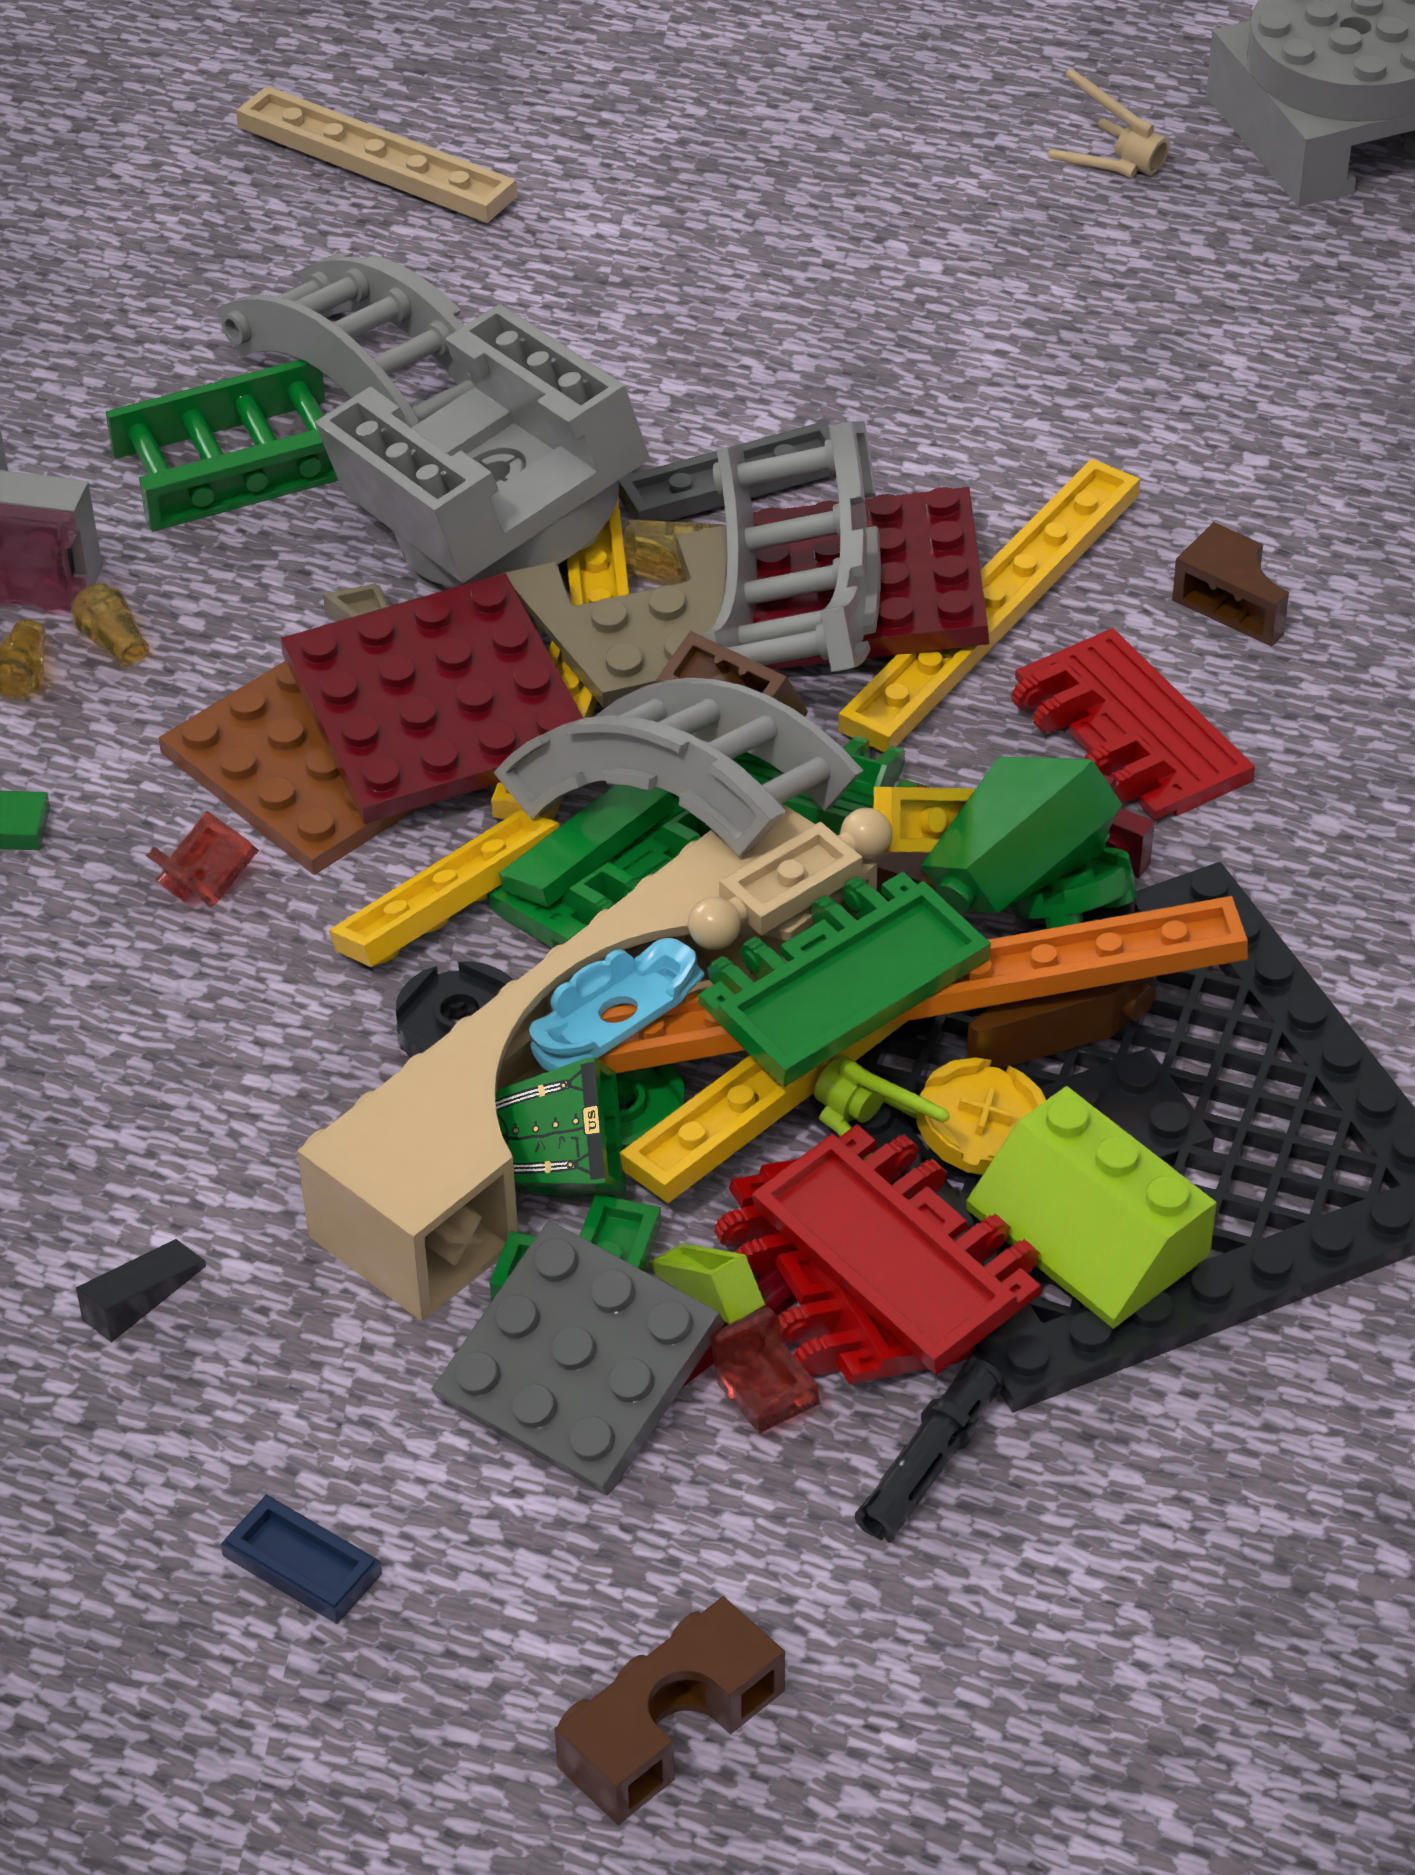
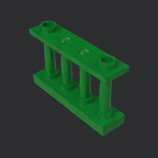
(230, 479)

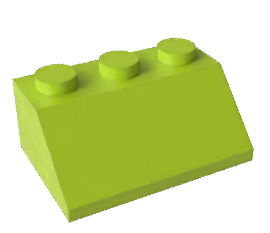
(1095, 1206)

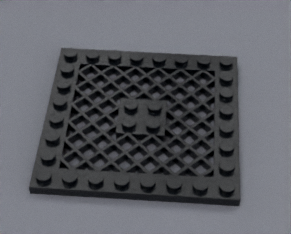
(1062, 1347)

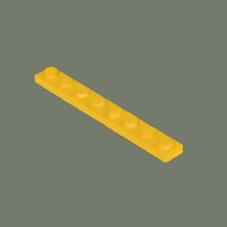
(1011, 585)

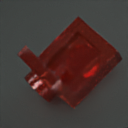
(204, 861)
(761, 1371)

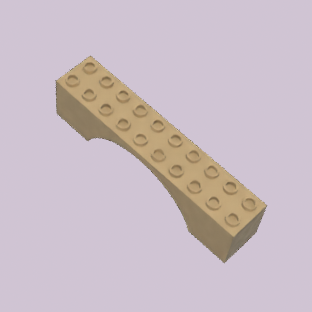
(417, 1172)

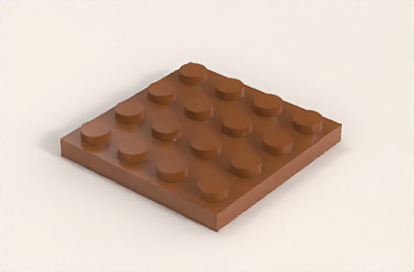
(274, 770)

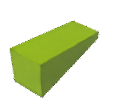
(712, 1277)

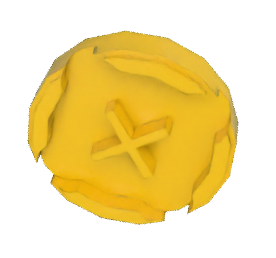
(982, 1110)

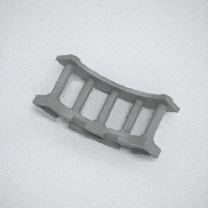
(376, 294)
(856, 576)
(683, 741)

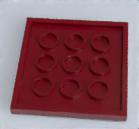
(927, 572)
(428, 694)

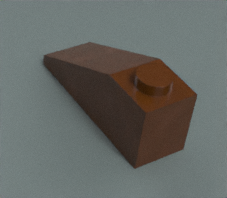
(1056, 1022)

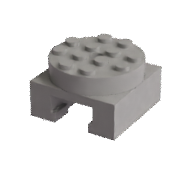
(1313, 83)
(502, 473)

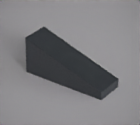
(134, 1289)

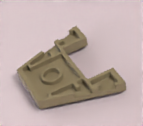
(631, 637)

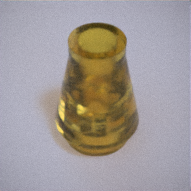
(107, 620)
(22, 659)

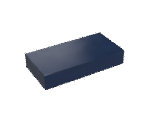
(301, 1558)

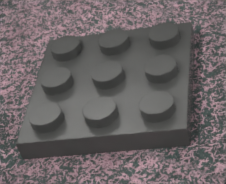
(578, 1357)

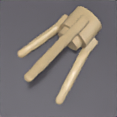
(1136, 145)

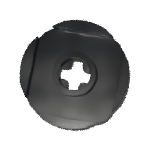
(432, 997)

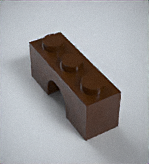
(709, 1665)

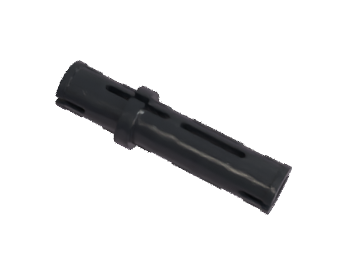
(945, 1427)

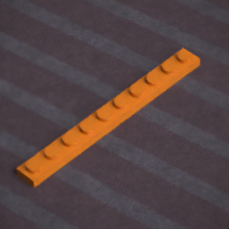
(1016, 970)

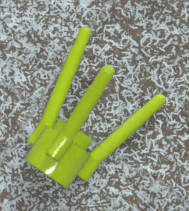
(857, 1094)

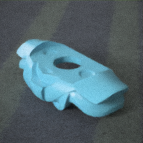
(651, 982)

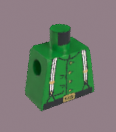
(565, 1131)

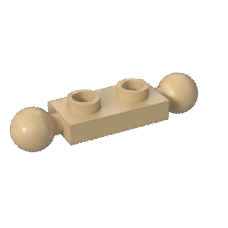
(789, 878)

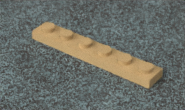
(377, 154)

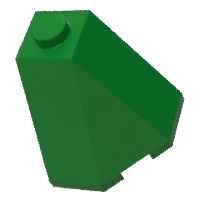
(1022, 832)

